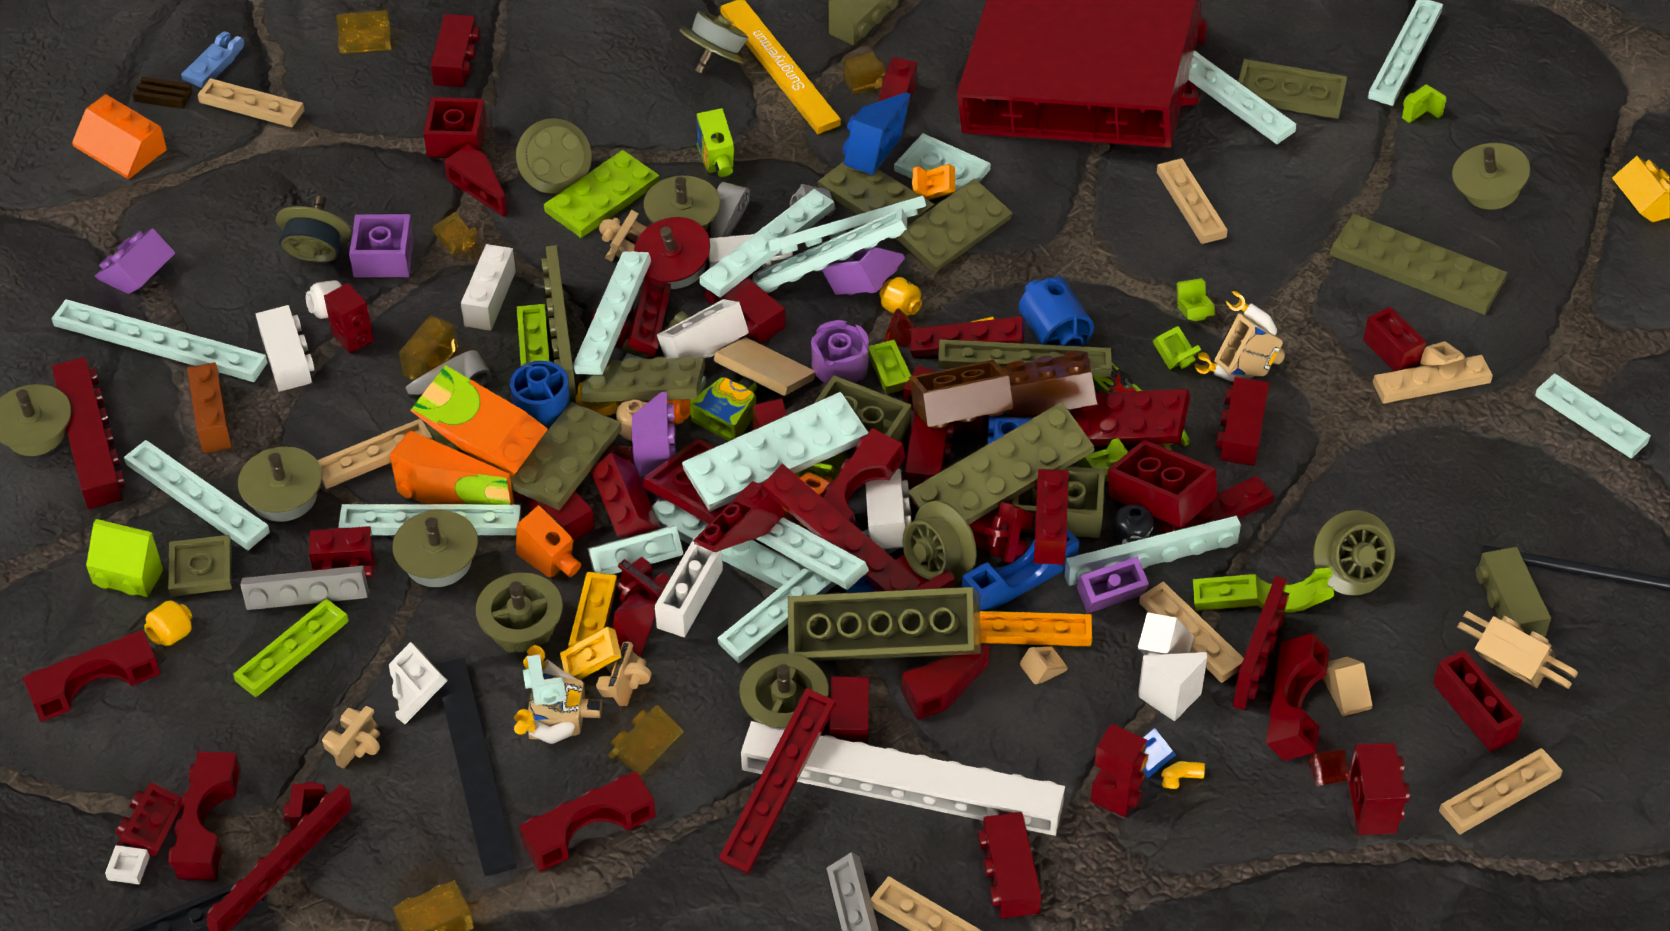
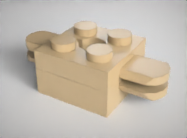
(1516, 651)

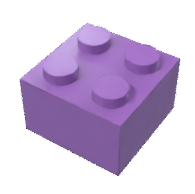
(381, 245)

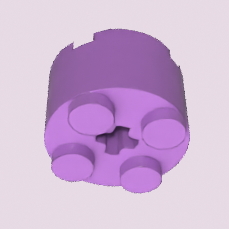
(840, 352)

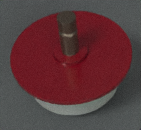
(676, 250)

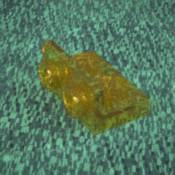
(363, 31)
(647, 740)

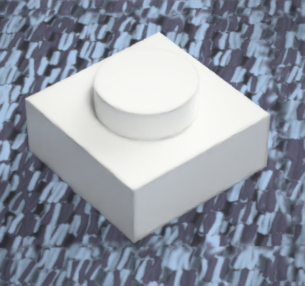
(127, 864)

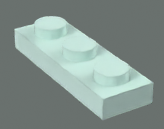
(652, 546)

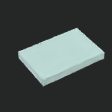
(933, 153)

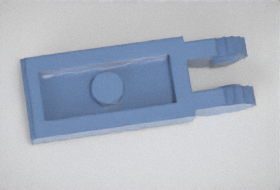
(213, 60)

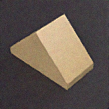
(1348, 685)

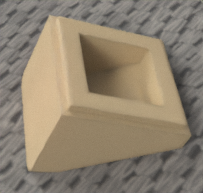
(1440, 354)
(1042, 664)

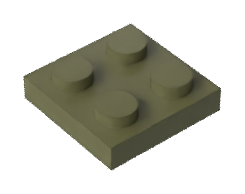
(200, 565)

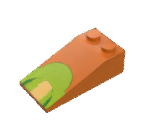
(479, 421)
(446, 476)

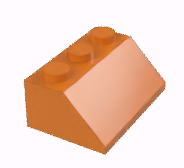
(119, 137)

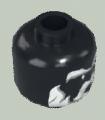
(1133, 523)

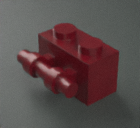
(342, 549)

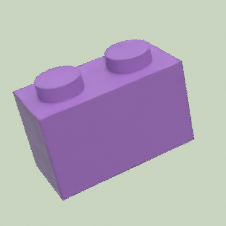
(1112, 584)

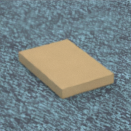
(764, 366)

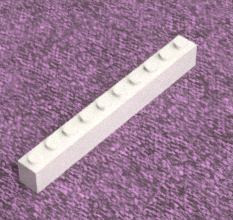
(914, 779)

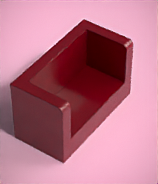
(1394, 340)
(850, 714)

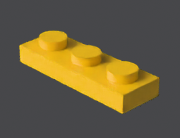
(593, 606)

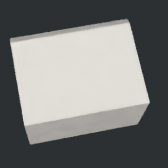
(1172, 681)

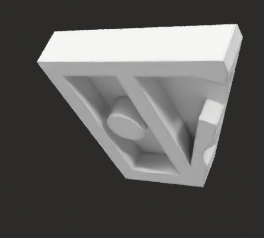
(413, 681)

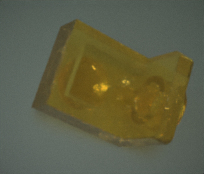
(455, 234)

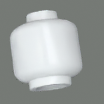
(315, 297)

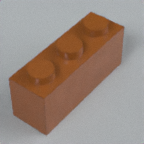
(209, 407)

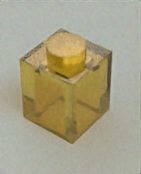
(863, 72)

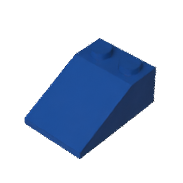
(875, 133)

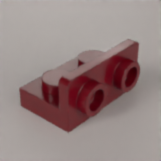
(150, 820)

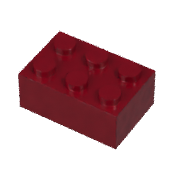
(1163, 482)

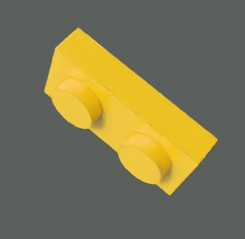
(591, 654)

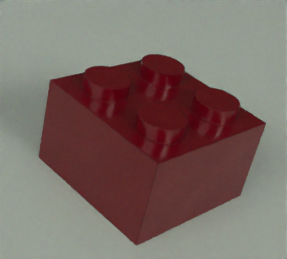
(453, 124)
(1377, 788)

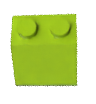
(123, 558)

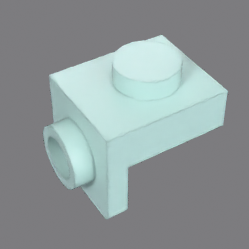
(544, 691)

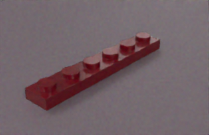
(835, 528)
(777, 781)
(273, 867)

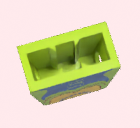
(719, 151)
(725, 407)

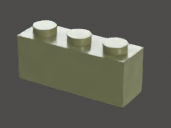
(1513, 590)

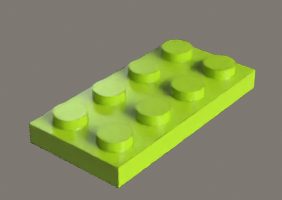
(601, 193)

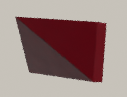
(634, 622)

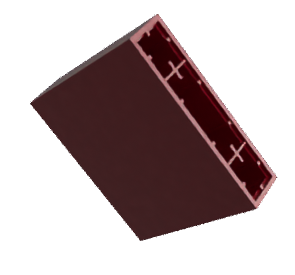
(1080, 70)

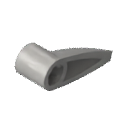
(733, 204)
(468, 364)

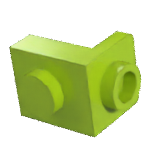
(1421, 101)
(1193, 300)
(1175, 348)
(1105, 458)

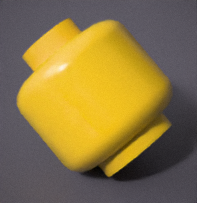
(900, 294)
(168, 623)

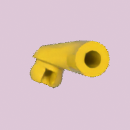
(1181, 769)

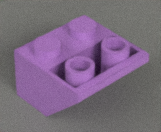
(135, 261)
(862, 271)
(653, 434)

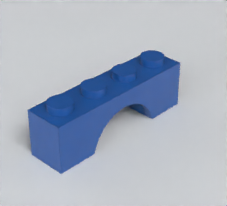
(1006, 583)

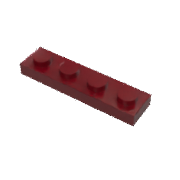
(649, 316)
(1005, 330)
(1235, 501)

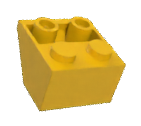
(1646, 188)

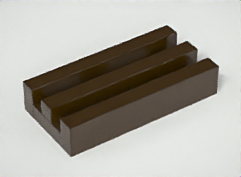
(162, 92)

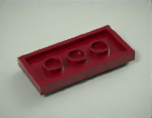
(1135, 416)
(1261, 644)

